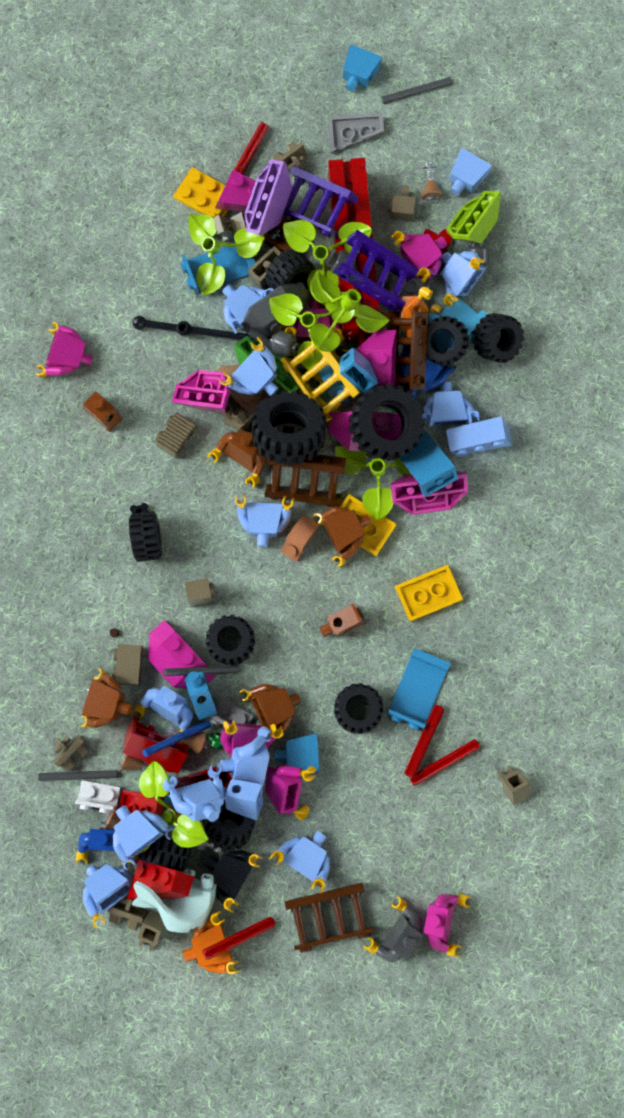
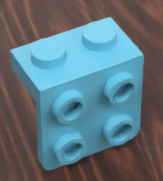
(465, 315)

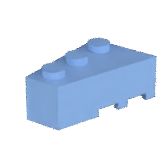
(479, 436)

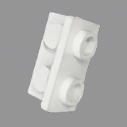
(98, 796)

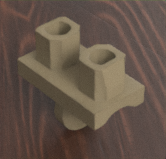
(293, 157)
(237, 418)
(63, 758)
(125, 909)

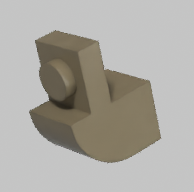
(229, 226)

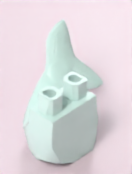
(181, 913)

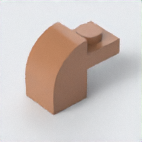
(299, 537)

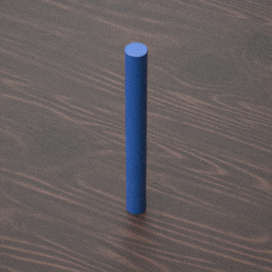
(176, 738)

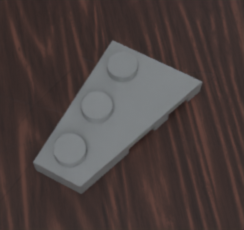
(353, 129)

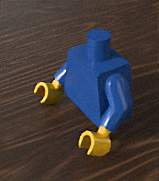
(96, 840)

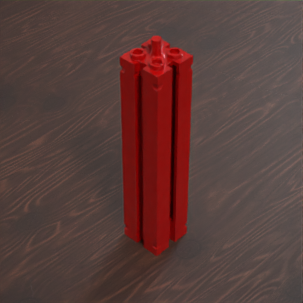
(353, 177)

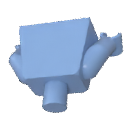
(239, 302)
(449, 408)
(249, 761)
(199, 799)
(137, 832)

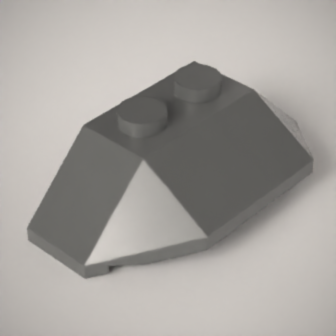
(260, 315)

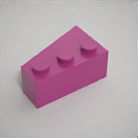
(236, 192)

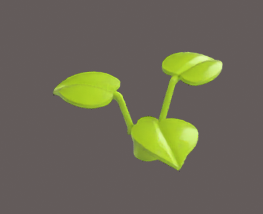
(202, 229)
(301, 234)
(326, 290)
(287, 309)
(375, 501)
(186, 831)

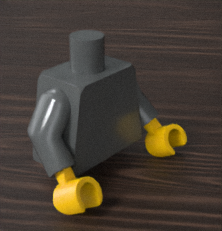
(403, 936)

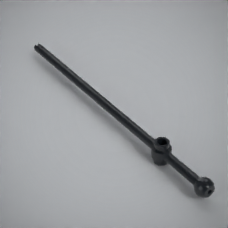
(140, 323)

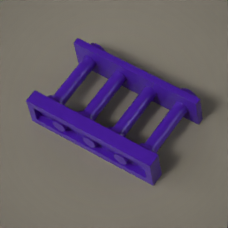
(329, 190)
(382, 256)

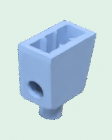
(468, 172)
(244, 798)

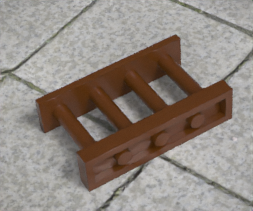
(418, 347)
(323, 463)
(315, 901)

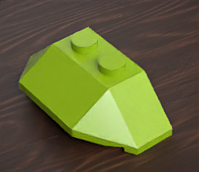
(476, 218)

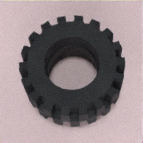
(288, 268)
(460, 336)
(509, 342)
(145, 536)
(228, 623)
(374, 701)
(229, 837)
(167, 854)

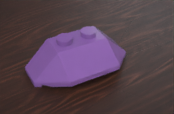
(268, 198)

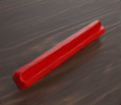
(251, 148)
(424, 741)
(444, 762)
(238, 938)

